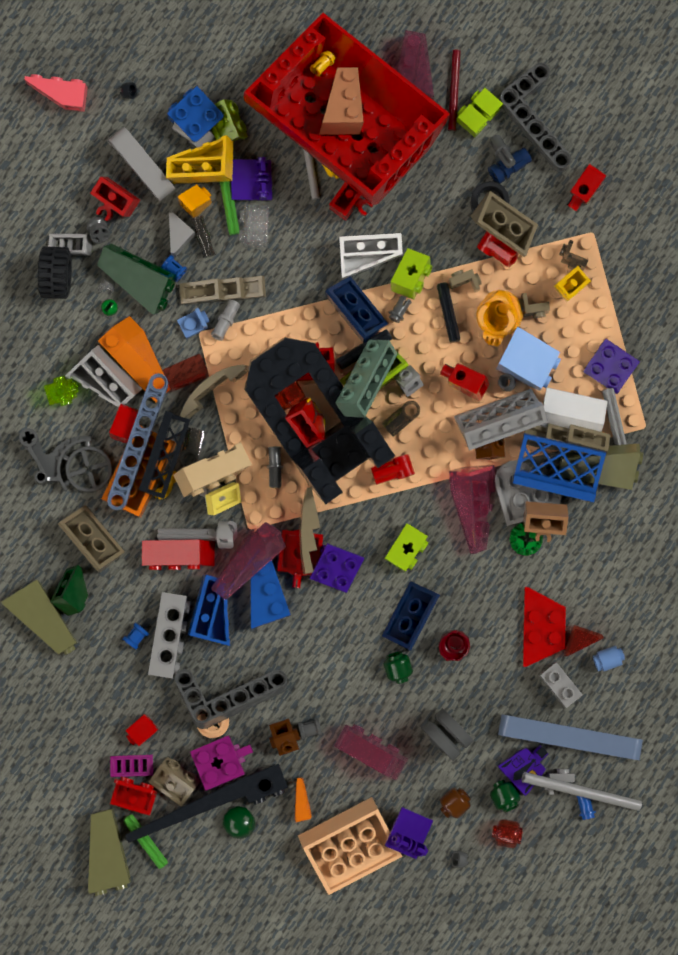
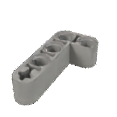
(140, 163)

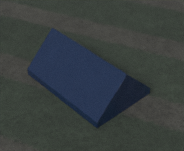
(356, 308)
(410, 615)

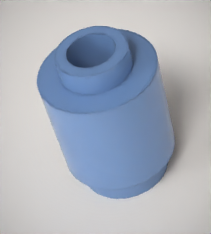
(608, 658)

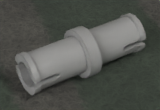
(225, 320)

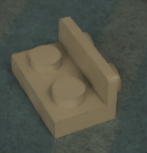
(174, 781)

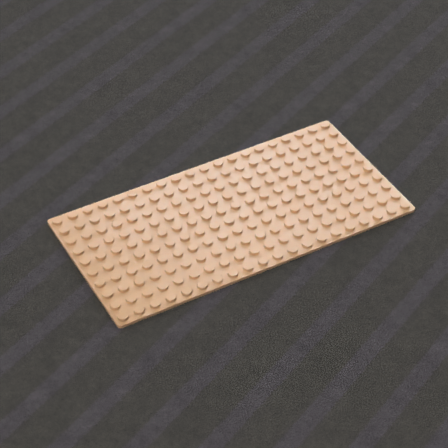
(422, 340)

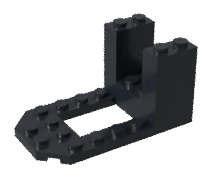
(344, 444)

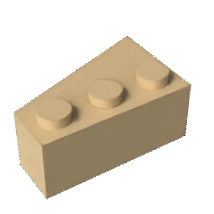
(212, 471)

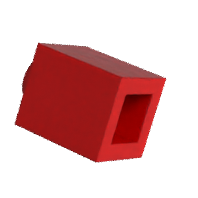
(141, 730)

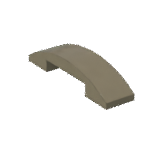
(193, 405)

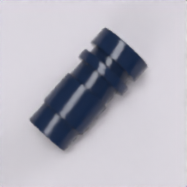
(500, 172)

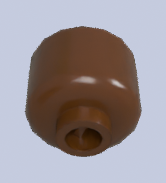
(455, 803)

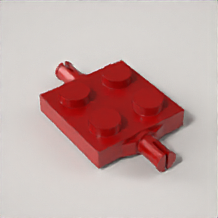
(290, 556)

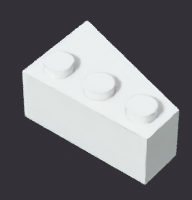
(367, 251)

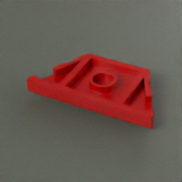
(542, 627)

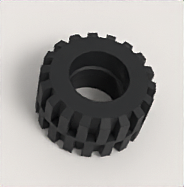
(54, 272)

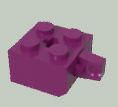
(230, 768)

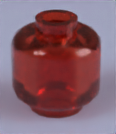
(507, 833)

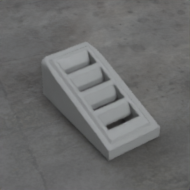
(87, 243)

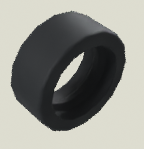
(494, 186)

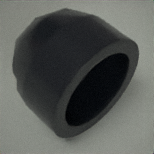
(128, 90)

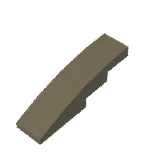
(222, 290)
(574, 435)
(308, 522)

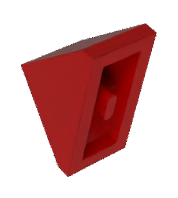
(123, 423)

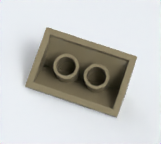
(505, 223)
(91, 538)

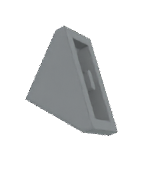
(180, 234)

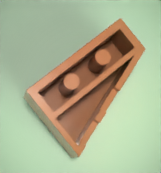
(344, 105)

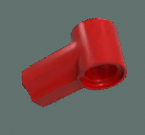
(494, 247)
(395, 469)

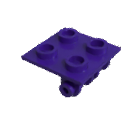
(251, 179)
(611, 366)
(336, 567)
(409, 834)

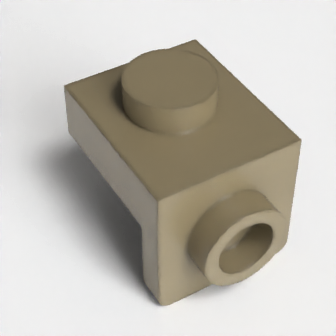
(460, 278)
(537, 310)

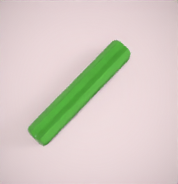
(230, 210)
(147, 843)

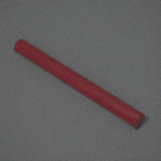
(454, 90)

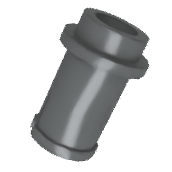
(399, 310)

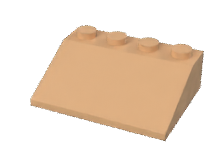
(348, 846)

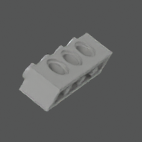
(157, 665)

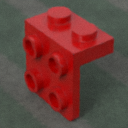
(132, 796)

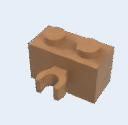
(545, 519)

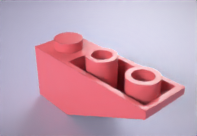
(66, 94)

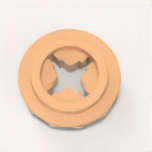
(214, 731)

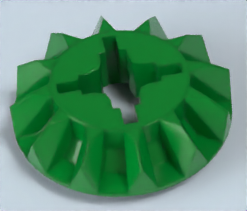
(517, 543)

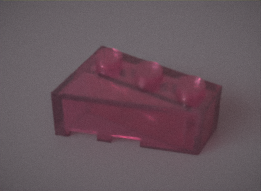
(415, 62)
(371, 751)

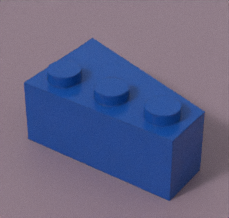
(267, 597)
(210, 614)

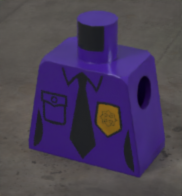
(523, 762)

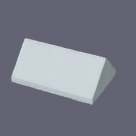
(570, 408)

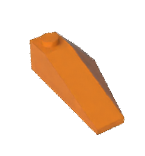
(133, 352)

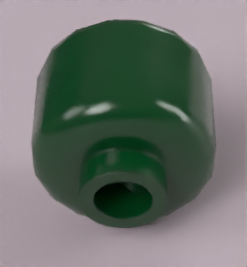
(398, 667)
(505, 796)

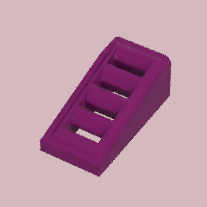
(113, 765)

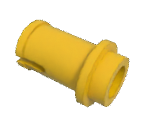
(326, 59)

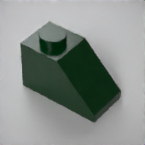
(71, 592)

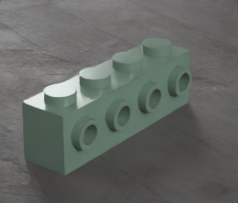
(366, 378)

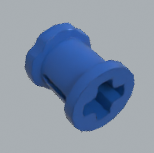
(174, 267)
(135, 635)

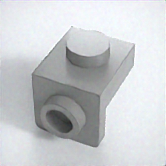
(409, 380)
(562, 775)

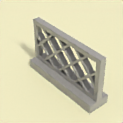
(499, 427)

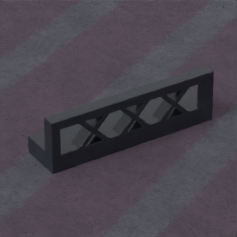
(156, 453)

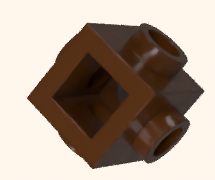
(491, 451)
(284, 737)

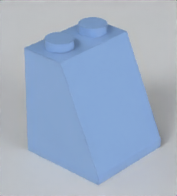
(529, 360)

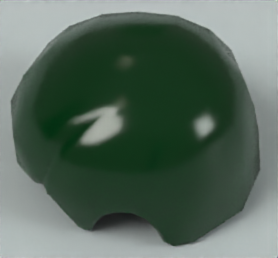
(239, 822)

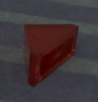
(579, 639)

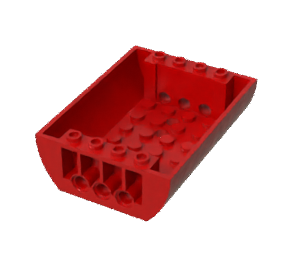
(395, 112)

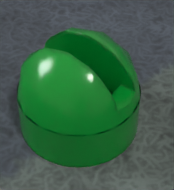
(112, 309)

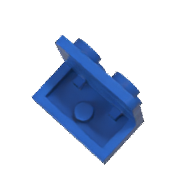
(195, 114)

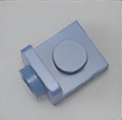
(193, 323)

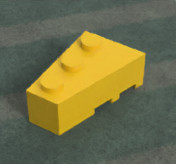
(203, 164)

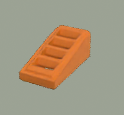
(302, 806)

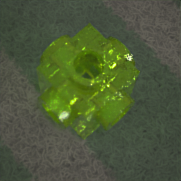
(55, 394)

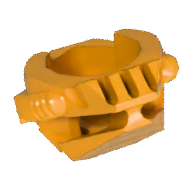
(498, 316)

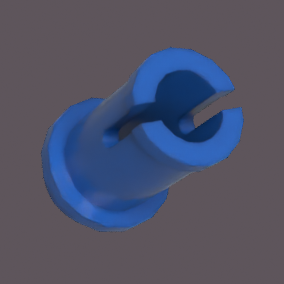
(585, 808)

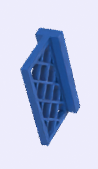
(556, 485)

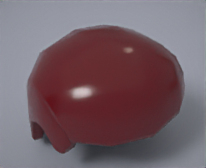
(457, 640)

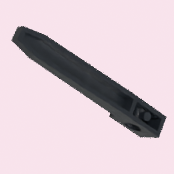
(245, 786)

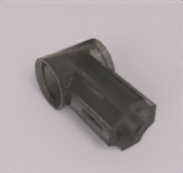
(400, 419)
(192, 445)

